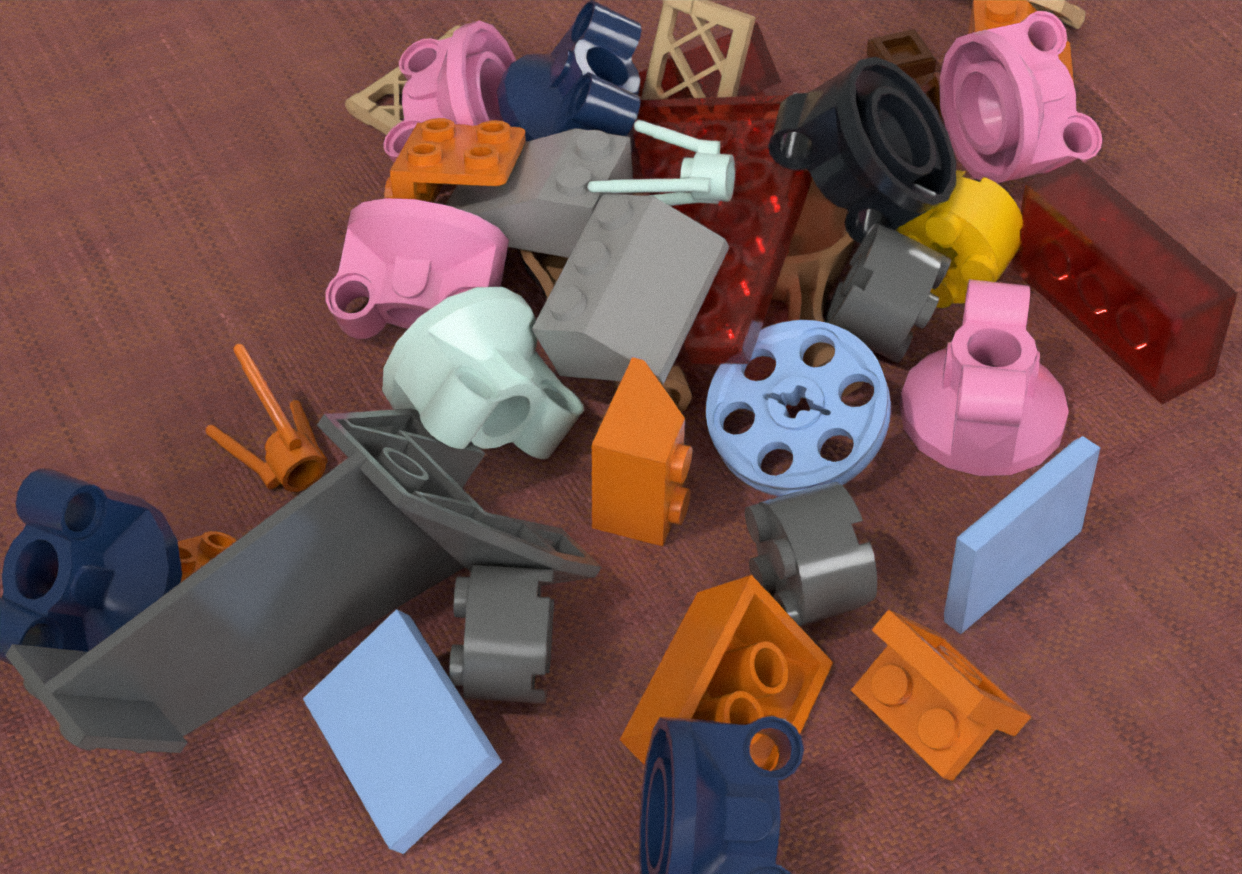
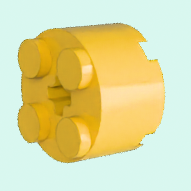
(974, 229)

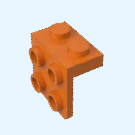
(453, 154)

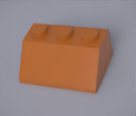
(733, 664)

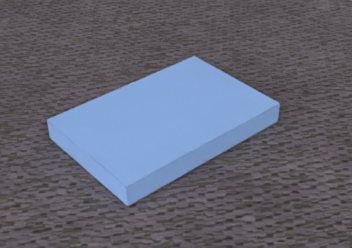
(1020, 534)
(401, 731)

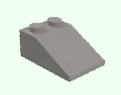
(547, 192)

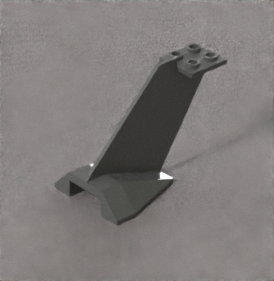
(292, 588)

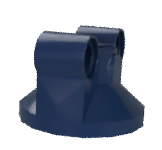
(581, 83)
(81, 563)
(708, 800)

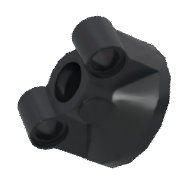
(868, 145)

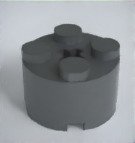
(888, 291)
(812, 553)
(503, 634)

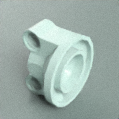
(478, 375)

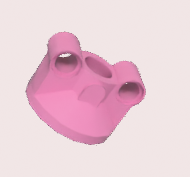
(451, 80)
(1014, 101)
(409, 260)
(986, 396)

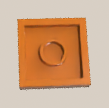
(934, 696)

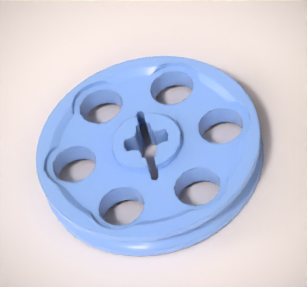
(810, 429)

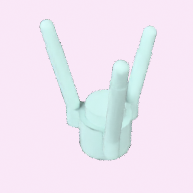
(703, 179)

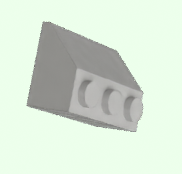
(629, 289)

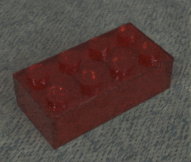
(1123, 280)

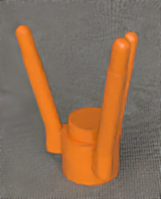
(290, 454)

